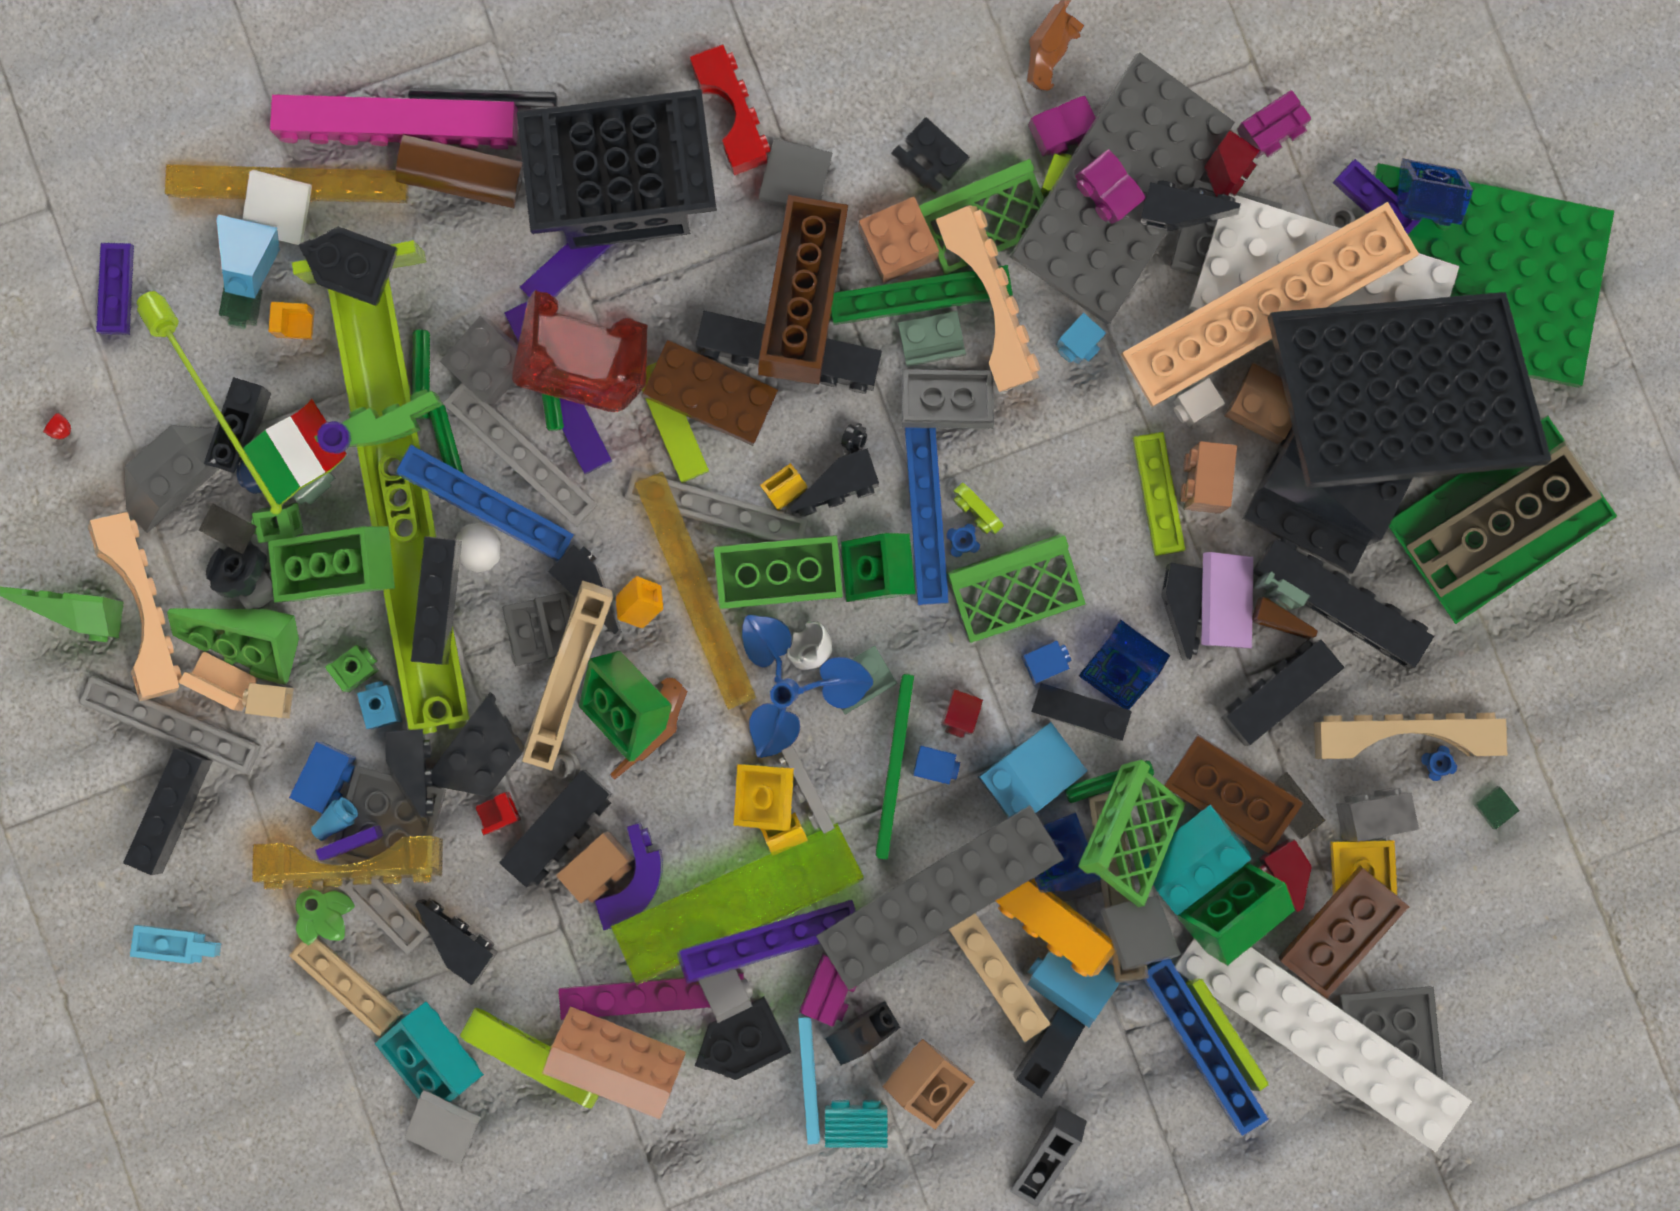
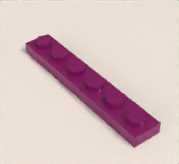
(630, 998)

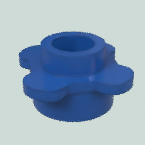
(965, 532)
(1448, 765)

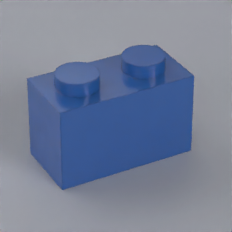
(323, 777)

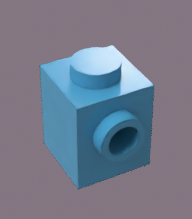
(1080, 340)
(379, 705)

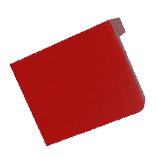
(497, 813)

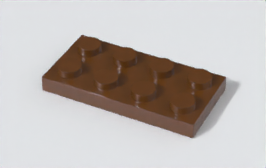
(710, 392)
(1239, 794)
(1343, 932)

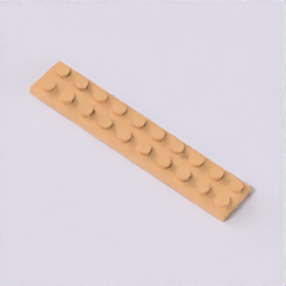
(1240, 317)

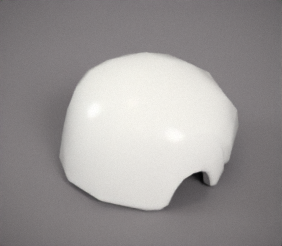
(479, 547)
(810, 646)

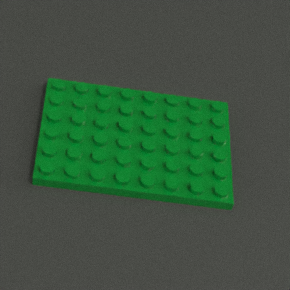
(1539, 253)

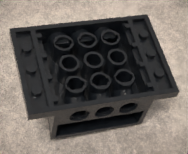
(617, 168)
(1323, 521)

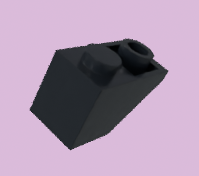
(862, 1033)

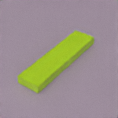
(678, 439)
(1158, 494)
(1228, 1035)

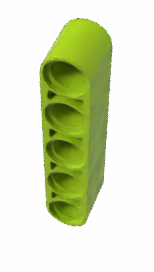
(519, 1052)

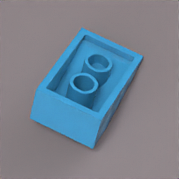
(1033, 772)

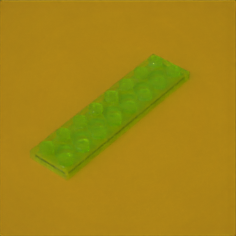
(737, 902)

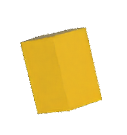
(784, 487)
(779, 839)

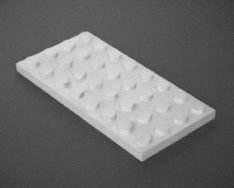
(1266, 236)

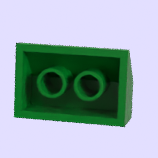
(623, 703)
(1237, 913)

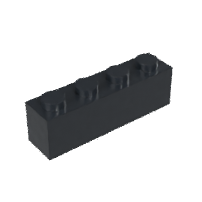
(436, 601)
(1282, 692)
(167, 811)
(556, 828)

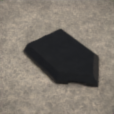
(350, 263)
(743, 1042)

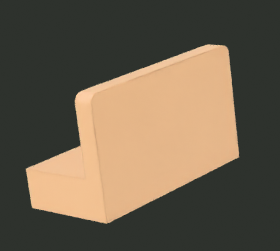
(219, 681)

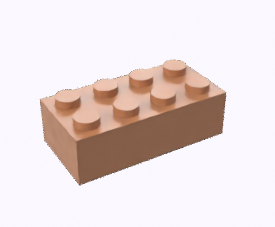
(614, 1062)

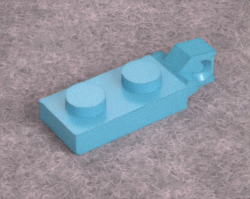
(171, 945)

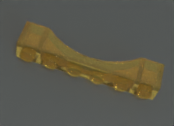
(408, 858)

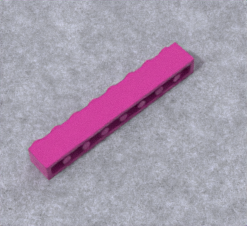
(389, 119)

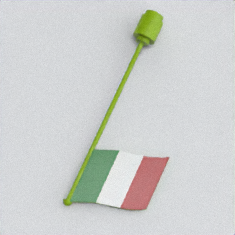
(281, 456)

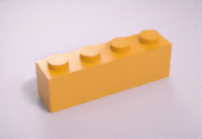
(1060, 926)

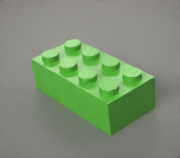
(331, 564)
(778, 572)

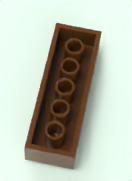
(803, 290)

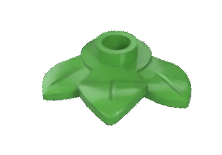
(325, 919)

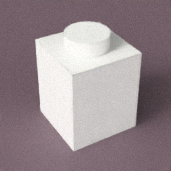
(1198, 403)

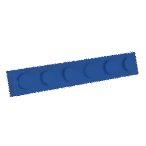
(483, 503)
(926, 516)

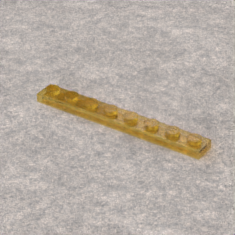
(327, 184)
(695, 590)

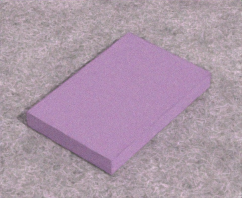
(1227, 600)

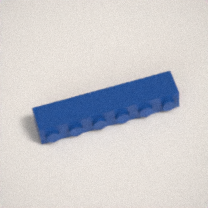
(1204, 1046)

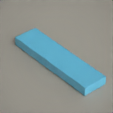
(809, 1079)

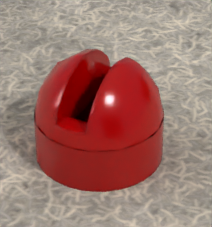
(58, 427)

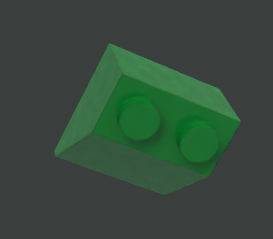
(878, 567)

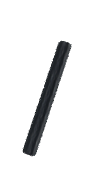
(522, 99)

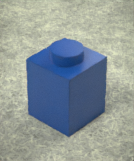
(1046, 661)
(936, 765)

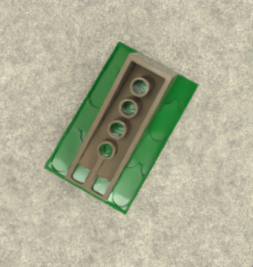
(1500, 526)

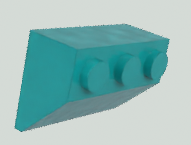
(1198, 859)
(429, 1055)

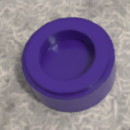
(334, 437)

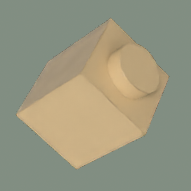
(268, 700)

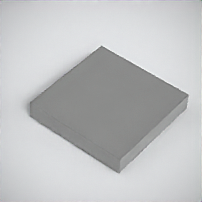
(442, 1127)

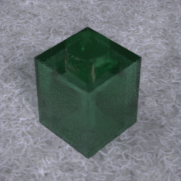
(240, 309)

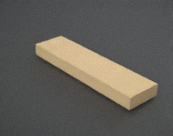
(347, 986)

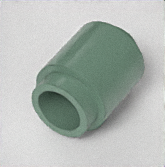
(314, 490)

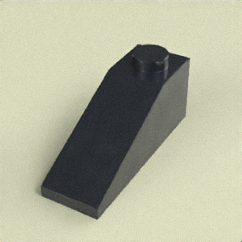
(577, 567)
(1081, 712)
(1049, 1155)

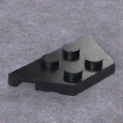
(479, 752)

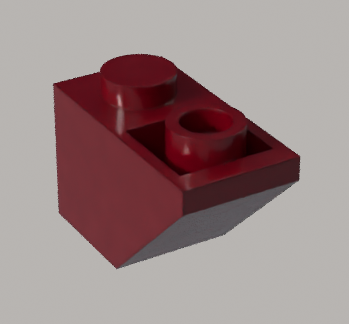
(1230, 163)
(961, 714)
(1291, 866)

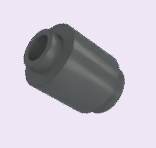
(262, 594)

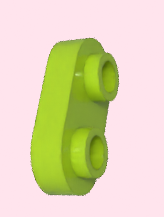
(968, 500)

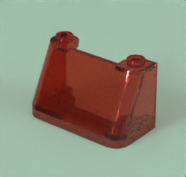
(580, 358)

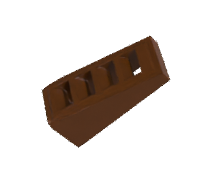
(1275, 617)

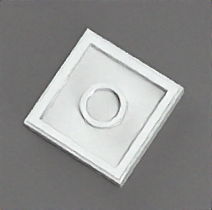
(278, 204)

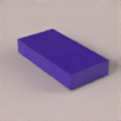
(349, 843)

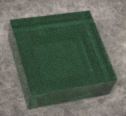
(1496, 807)

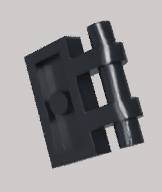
(936, 149)

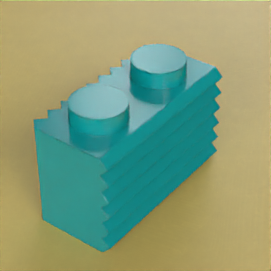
(856, 1124)

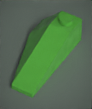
(81, 613)
(252, 637)

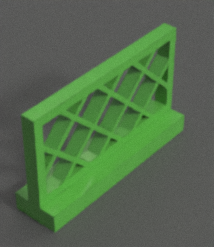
(982, 190)
(1008, 562)
(1117, 819)

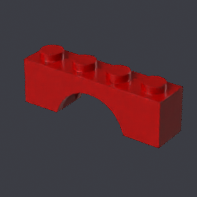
(716, 76)

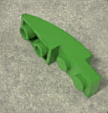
(396, 422)

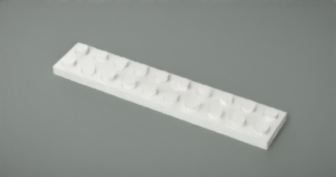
(1331, 1042)

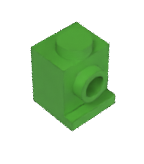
(288, 523)
(365, 668)

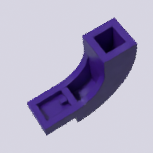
(643, 886)

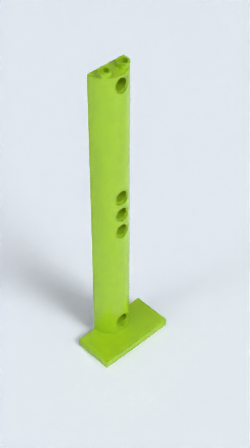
(375, 380)

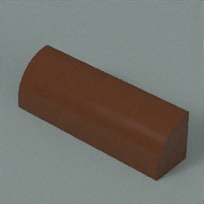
(459, 171)

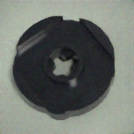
(243, 579)

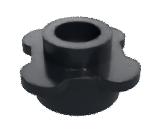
(854, 438)

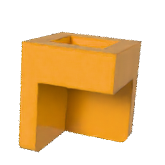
(291, 320)
(639, 602)

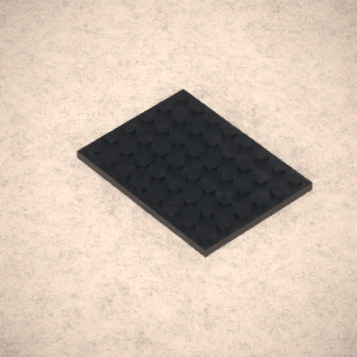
(1407, 389)

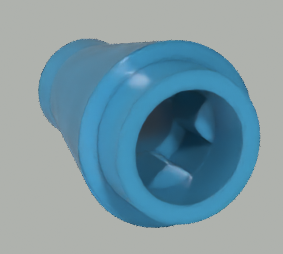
(336, 817)

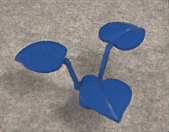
(769, 725)

